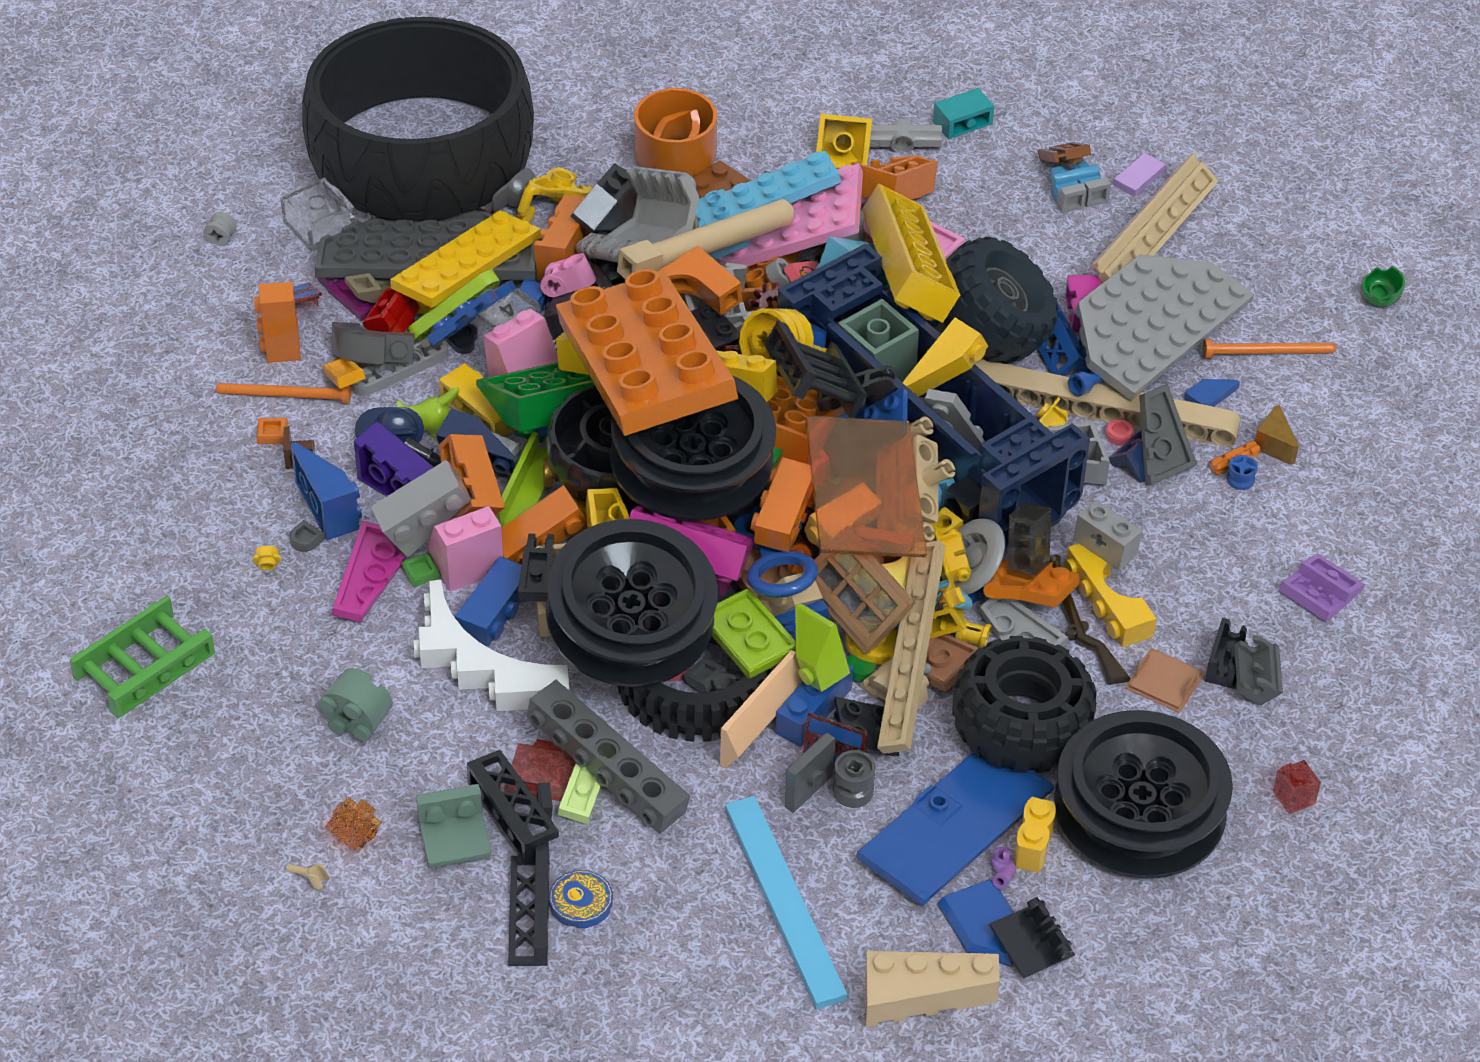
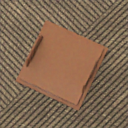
(1165, 680)

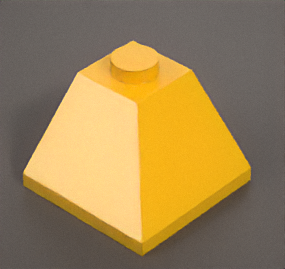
(844, 138)

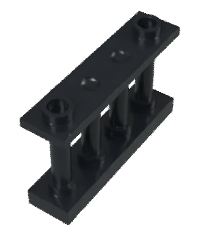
(810, 368)

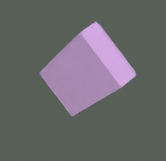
(1139, 174)

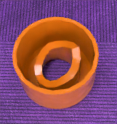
(675, 131)

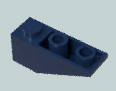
(467, 424)

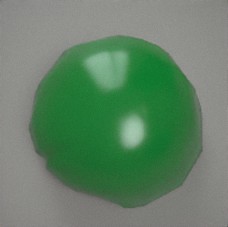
(1383, 286)

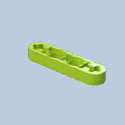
(472, 290)

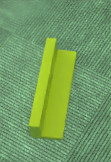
(525, 483)

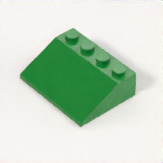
(531, 395)

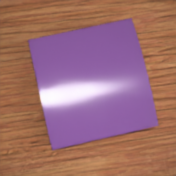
(1321, 587)

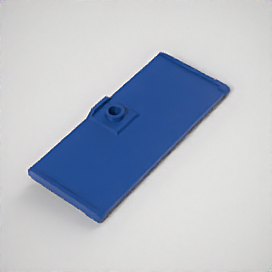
(951, 826)

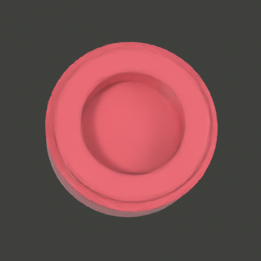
(1119, 432)

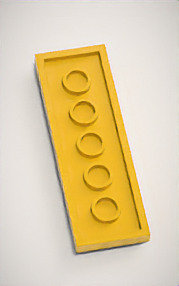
(465, 258)

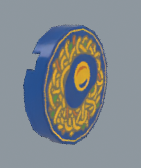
(581, 898)

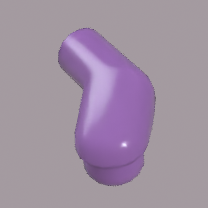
(1003, 867)

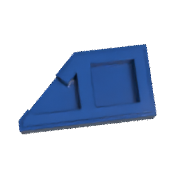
(1211, 391)

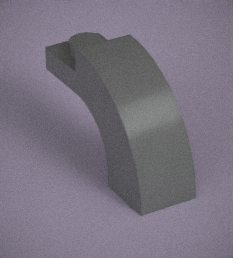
(369, 346)

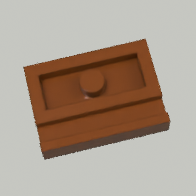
(1071, 152)

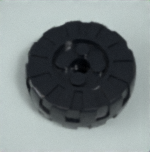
(581, 445)

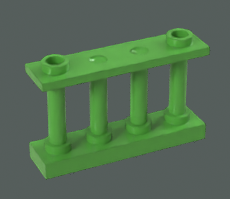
(146, 680)

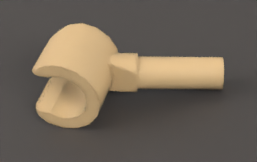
(314, 873)

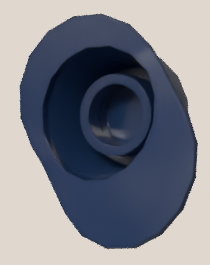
(398, 420)

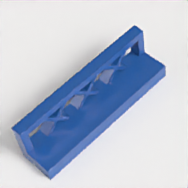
(1071, 348)

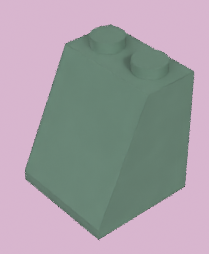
(885, 336)

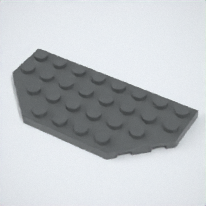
(391, 246)

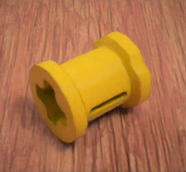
(974, 634)

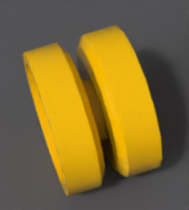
(760, 324)

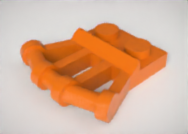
(1045, 588)

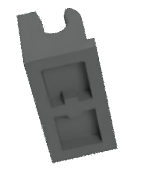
(1258, 670)

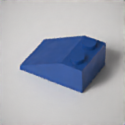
(326, 492)

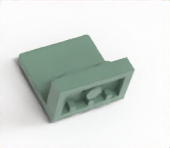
(453, 826)

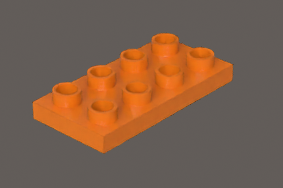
(645, 351)

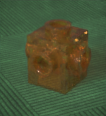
(354, 823)

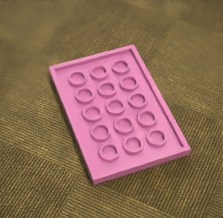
(816, 217)

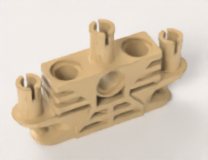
(928, 472)

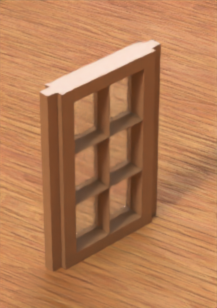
(861, 596)

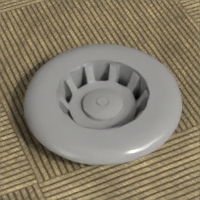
(984, 549)

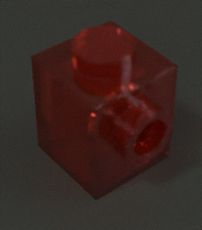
(1296, 786)

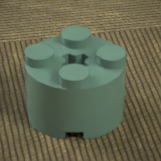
(355, 704)

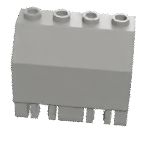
(662, 210)

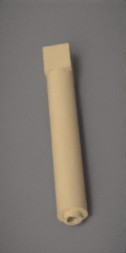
(708, 237)

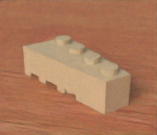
(927, 983)

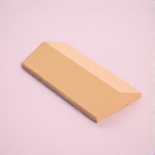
(759, 709)

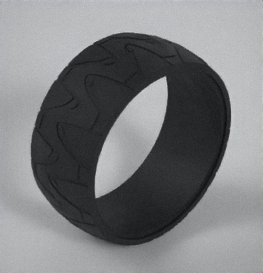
(410, 60)

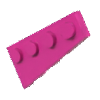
(368, 572)

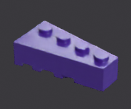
(386, 461)

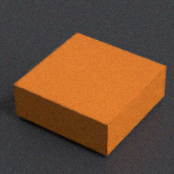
(271, 430)

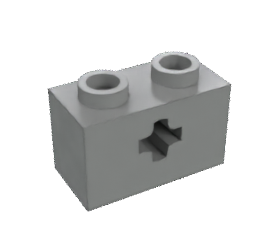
(1107, 535)

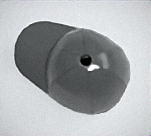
(512, 192)

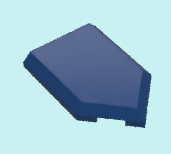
(971, 913)

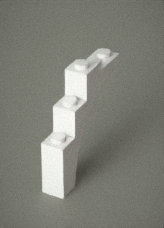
(475, 665)

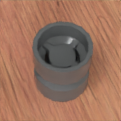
(854, 778)

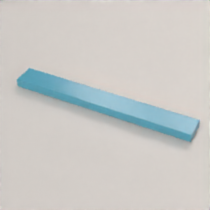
(786, 903)

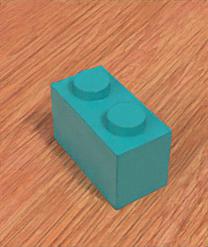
(963, 113)

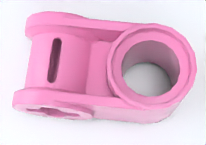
(567, 276)

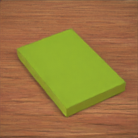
(750, 633)

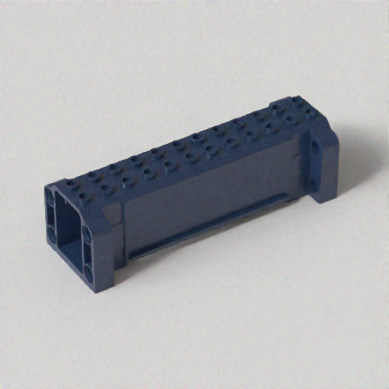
(1019, 454)

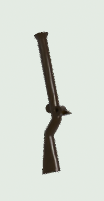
(1076, 630)

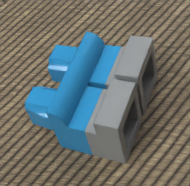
(1079, 187)

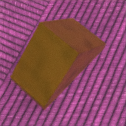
(1277, 438)

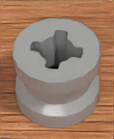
(220, 228)

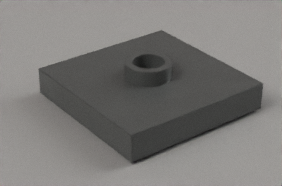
(809, 772)

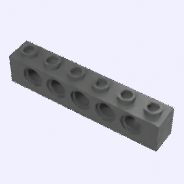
(591, 739)

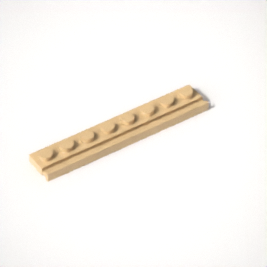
(1158, 217)

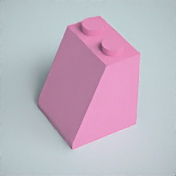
(519, 344)
(466, 547)

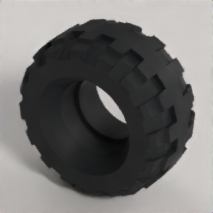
(1017, 732)

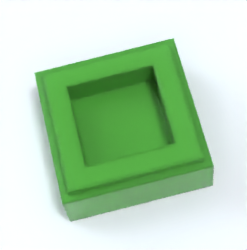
(420, 570)

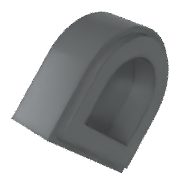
(305, 537)

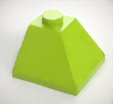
(818, 649)

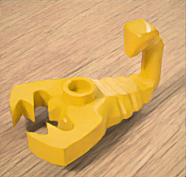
(553, 185)

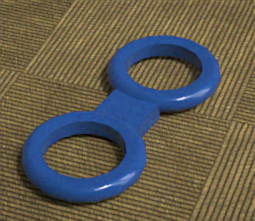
(772, 557)

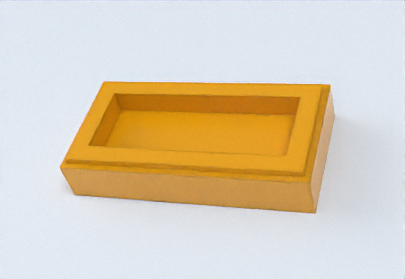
(343, 372)

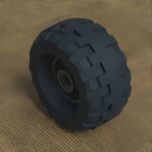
(1002, 298)

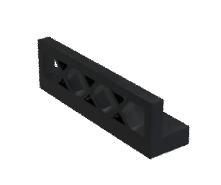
(503, 813)
(541, 914)

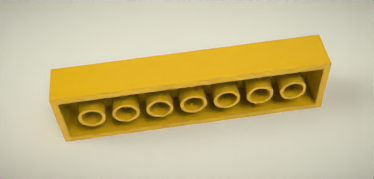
(910, 254)

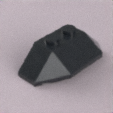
(608, 203)

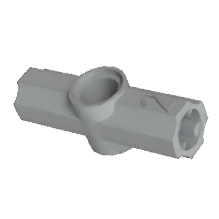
(905, 136)

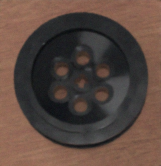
(699, 462)
(620, 558)
(1142, 794)

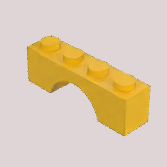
(1126, 618)

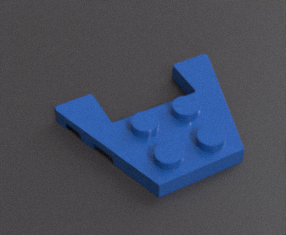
(467, 313)

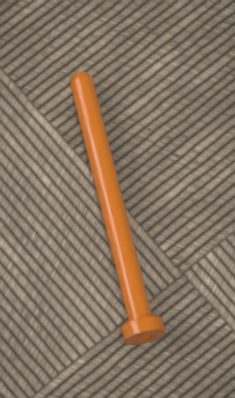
(1210, 348)
(343, 394)

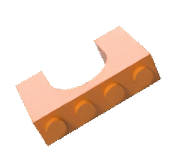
(704, 277)

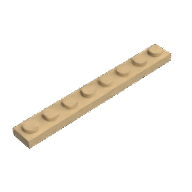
(911, 652)

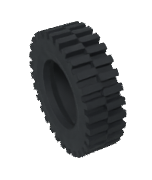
(689, 711)

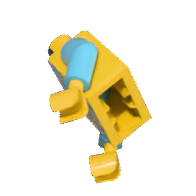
(949, 609)

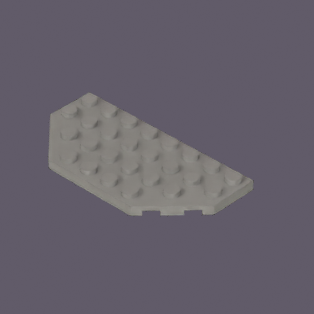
(1154, 317)

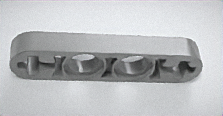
(402, 370)

